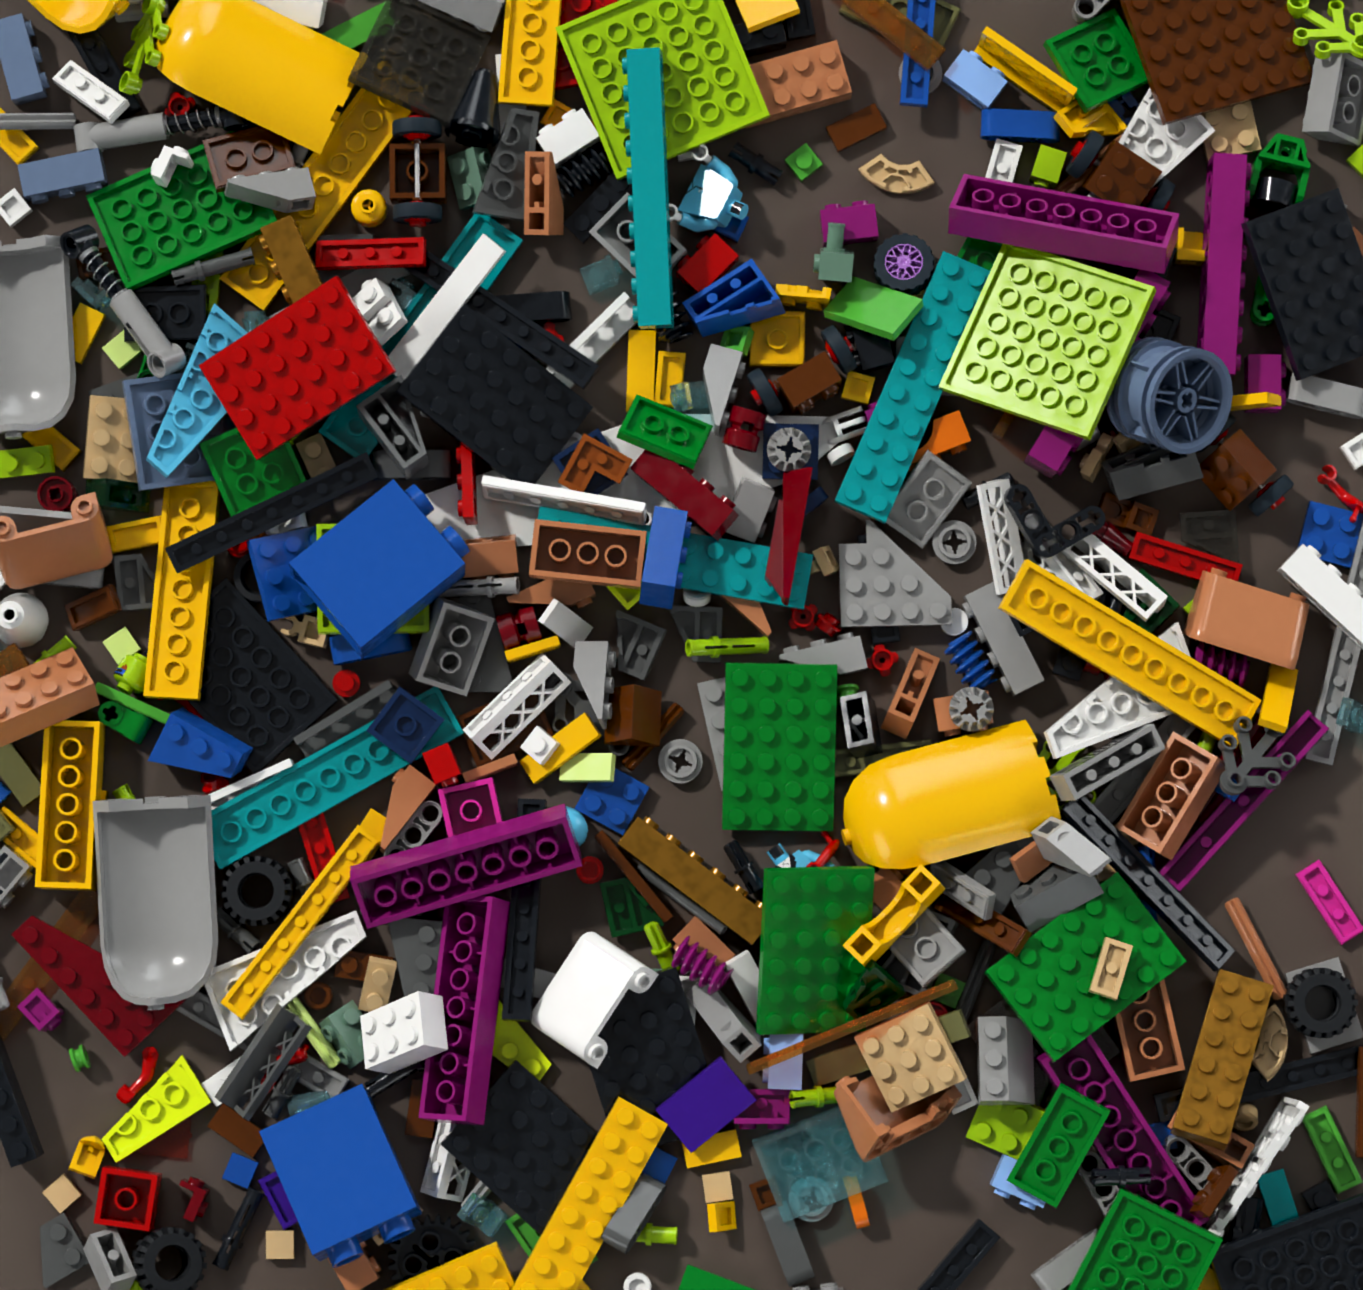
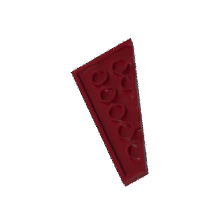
(84, 980)

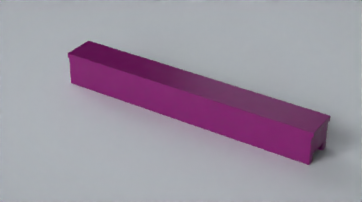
(1231, 814)

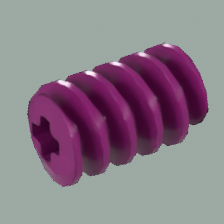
(1223, 664)
(700, 966)

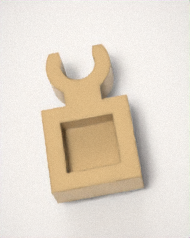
(1091, 463)
(307, 631)

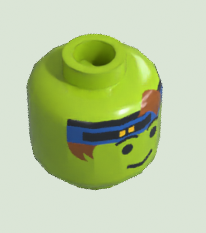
(131, 674)

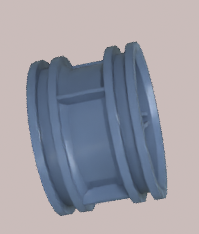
(1171, 396)

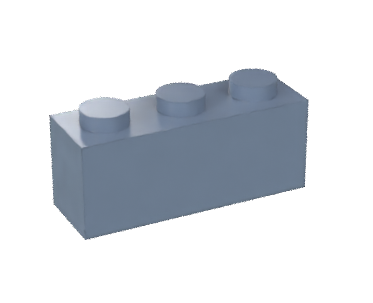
(21, 60)
(63, 175)

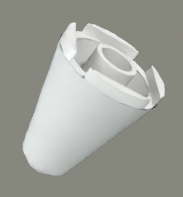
(22, 620)

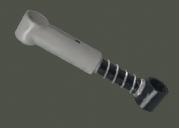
(152, 128)
(161, 355)

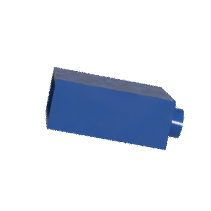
(380, 566)
(342, 1176)

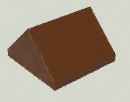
(634, 716)

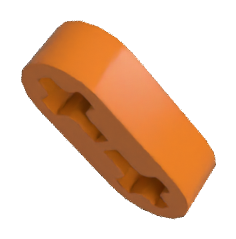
(859, 1211)

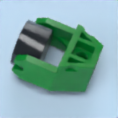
(1276, 193)

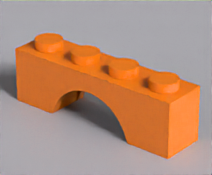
(947, 435)

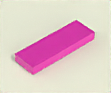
(1329, 902)

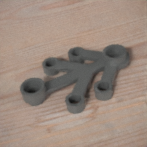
(580, 707)
(1251, 759)

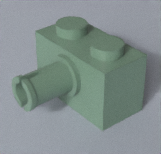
(834, 261)

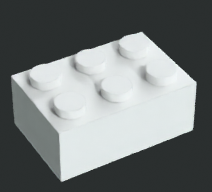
(404, 1032)

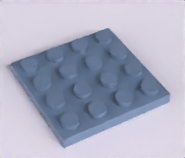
(146, 407)

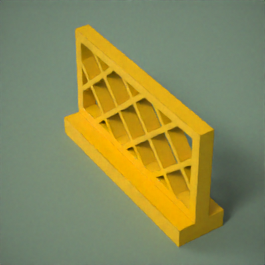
(1025, 71)

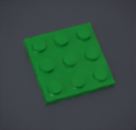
(1098, 60)
(243, 478)

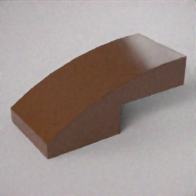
(1128, 514)

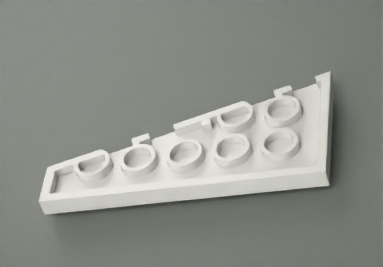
(1159, 143)
(1108, 710)
(314, 957)

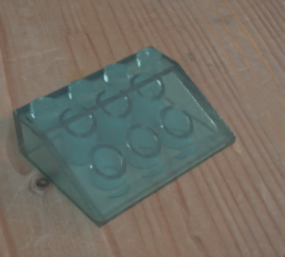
(814, 1164)

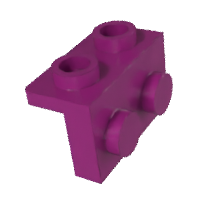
(770, 1108)

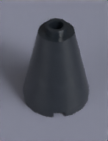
(478, 112)

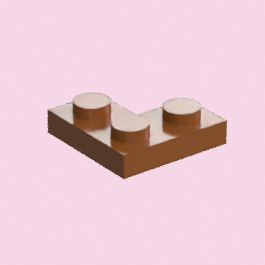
(591, 457)

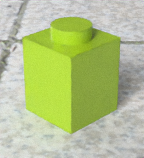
(1047, 167)

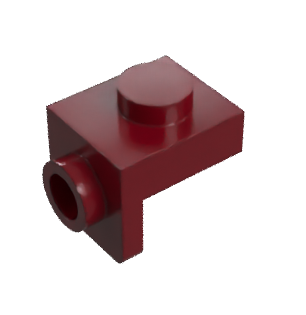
(197, 1205)

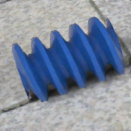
(970, 662)

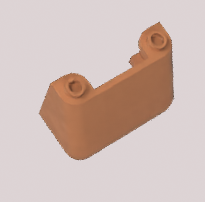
(55, 549)
(1247, 619)
(878, 1130)

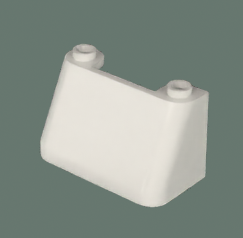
(587, 994)

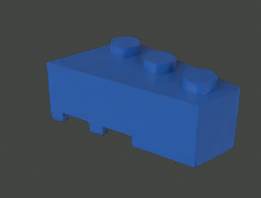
(733, 301)
(664, 556)
(199, 746)

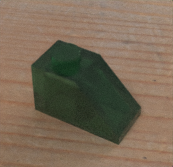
(119, 495)

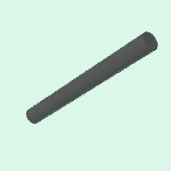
(681, 898)

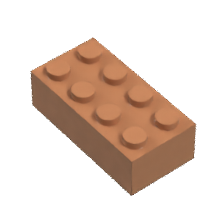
(802, 81)
(587, 554)
(44, 695)
(1172, 796)
(1148, 1036)

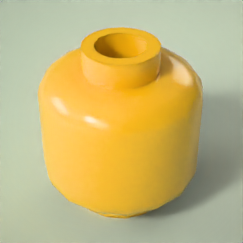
(371, 217)

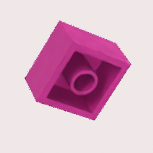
(470, 806)

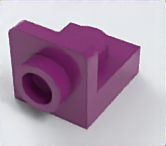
(41, 1011)

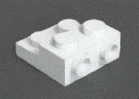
(380, 309)

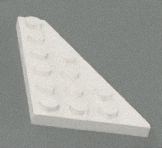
(1273, 1138)

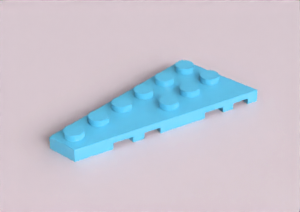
(195, 404)

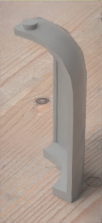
(35, 336)
(156, 896)

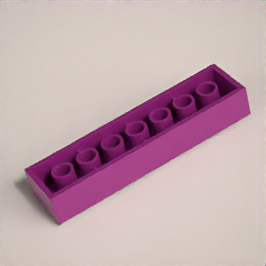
(1063, 223)
(1224, 254)
(1052, 445)
(465, 866)
(470, 986)
(1125, 1133)

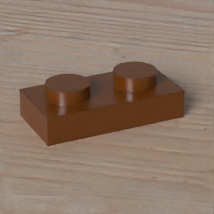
(354, 965)
(1209, 1197)

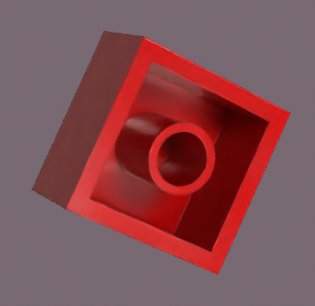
(127, 1198)

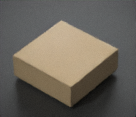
(717, 1186)
(62, 1193)
(280, 1244)

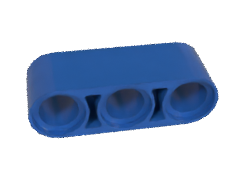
(1019, 126)
(343, 653)

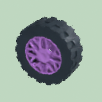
(904, 264)

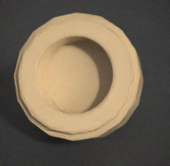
(1246, 1117)

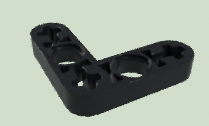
(1044, 530)

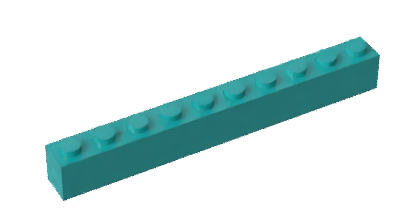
(649, 188)

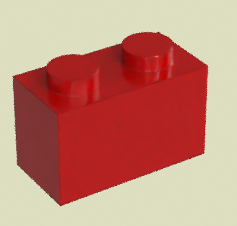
(707, 264)
(443, 766)

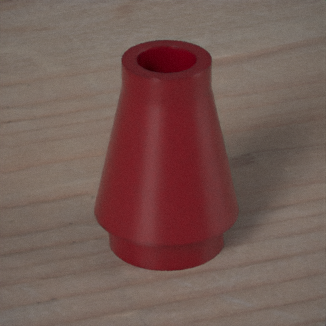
(1113, 538)

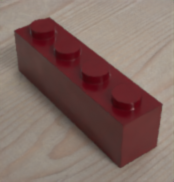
(686, 492)

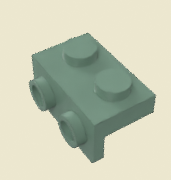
(468, 174)
(345, 1033)

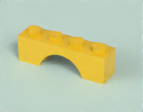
(910, 902)

